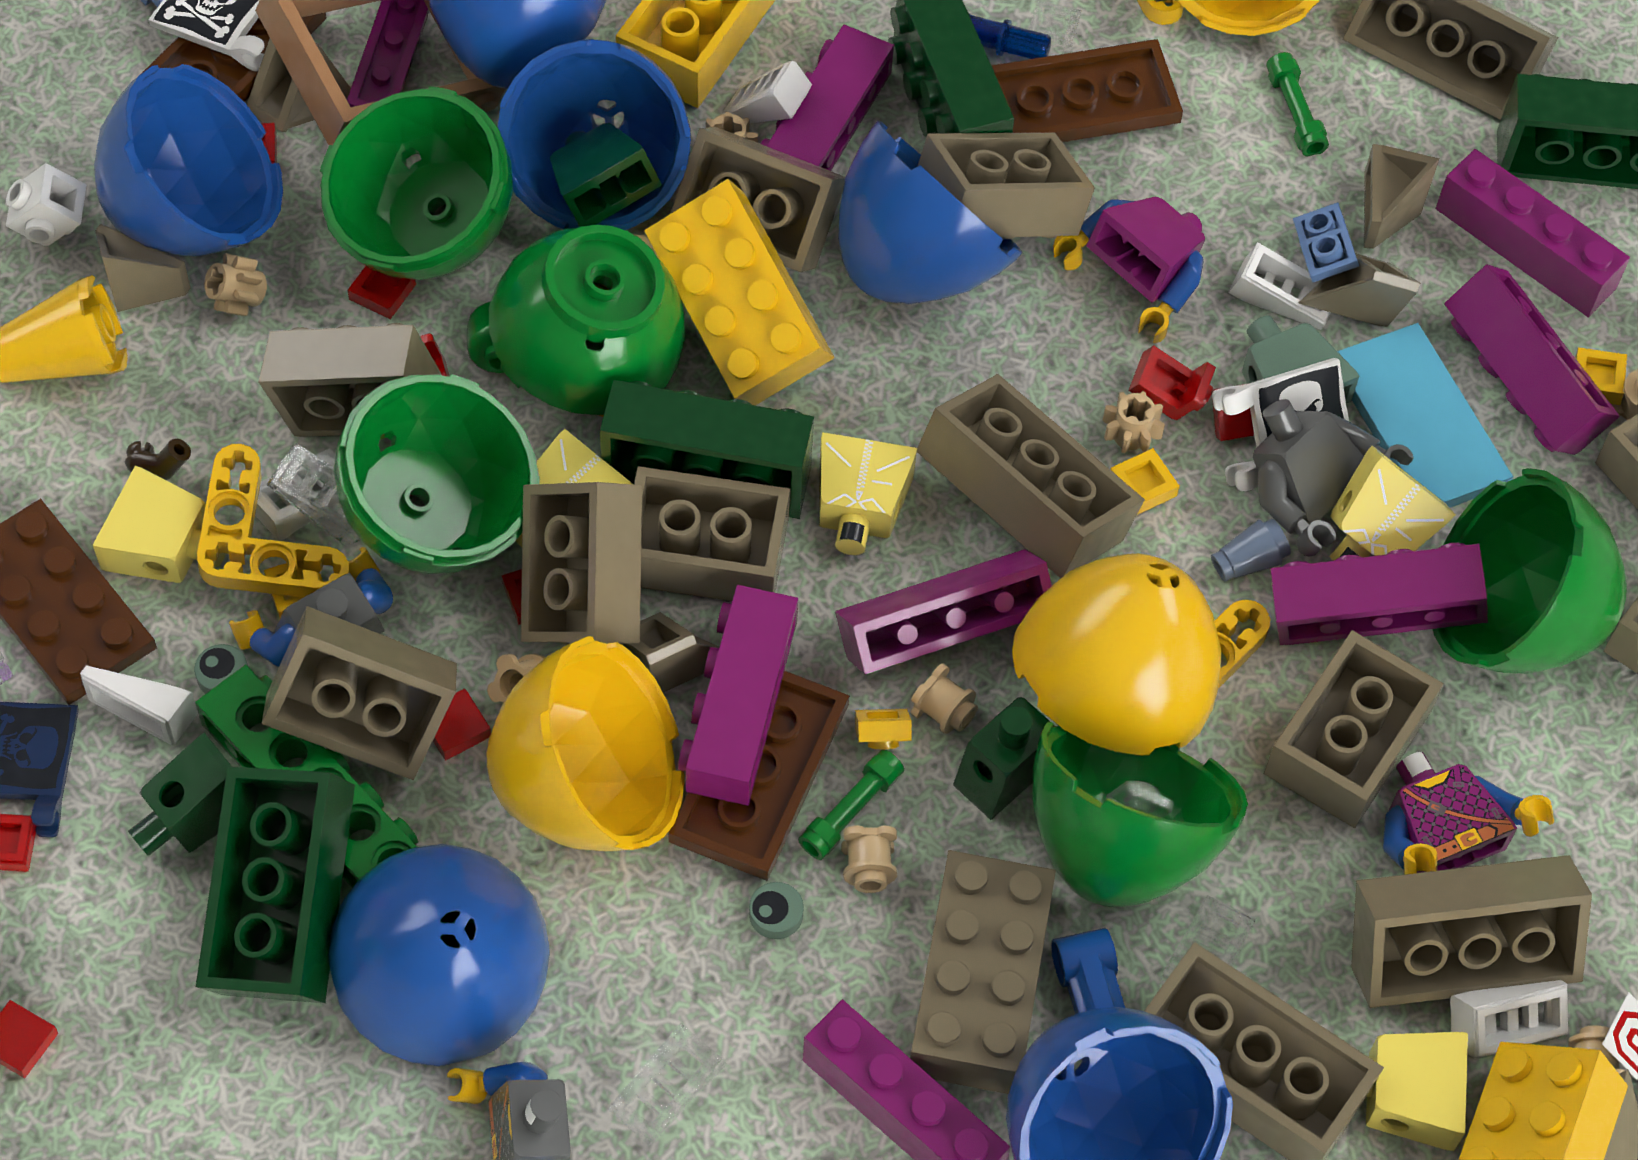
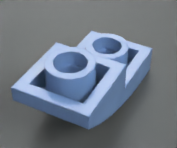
(1325, 242)

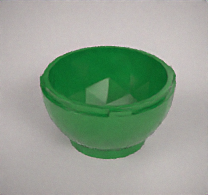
(387, 210)
(551, 306)
(449, 450)

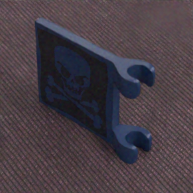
(36, 757)

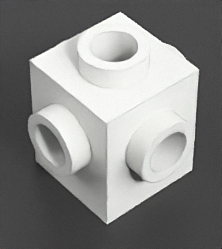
(45, 205)

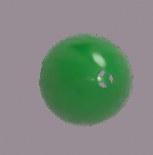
(1547, 576)
(1116, 851)

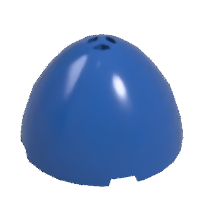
(504, 35)
(559, 97)
(185, 165)
(907, 233)
(413, 989)
(1135, 1096)

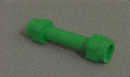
(1309, 133)
(824, 834)

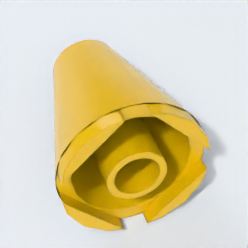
(63, 337)

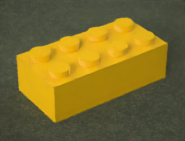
(692, 38)
(739, 293)
(1545, 1105)

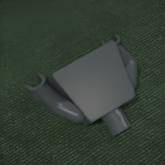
(1308, 468)

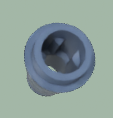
(1252, 551)

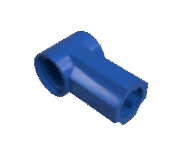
(1088, 969)

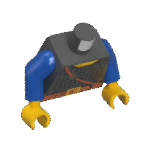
(351, 597)
(524, 1110)

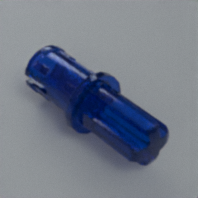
(1011, 39)

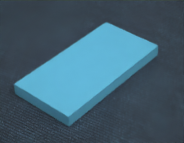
(1416, 404)

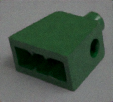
(602, 173)
(1008, 751)
(184, 799)

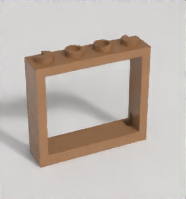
(315, 80)

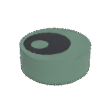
(217, 664)
(776, 910)

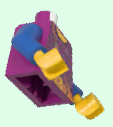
(1148, 248)
(1453, 817)

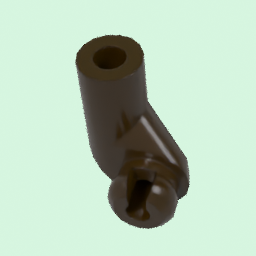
(162, 464)

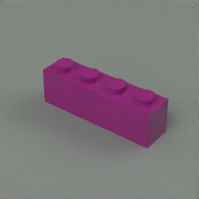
(842, 91)
(1532, 232)
(1530, 361)
(1379, 594)
(942, 611)
(740, 695)
(896, 1091)

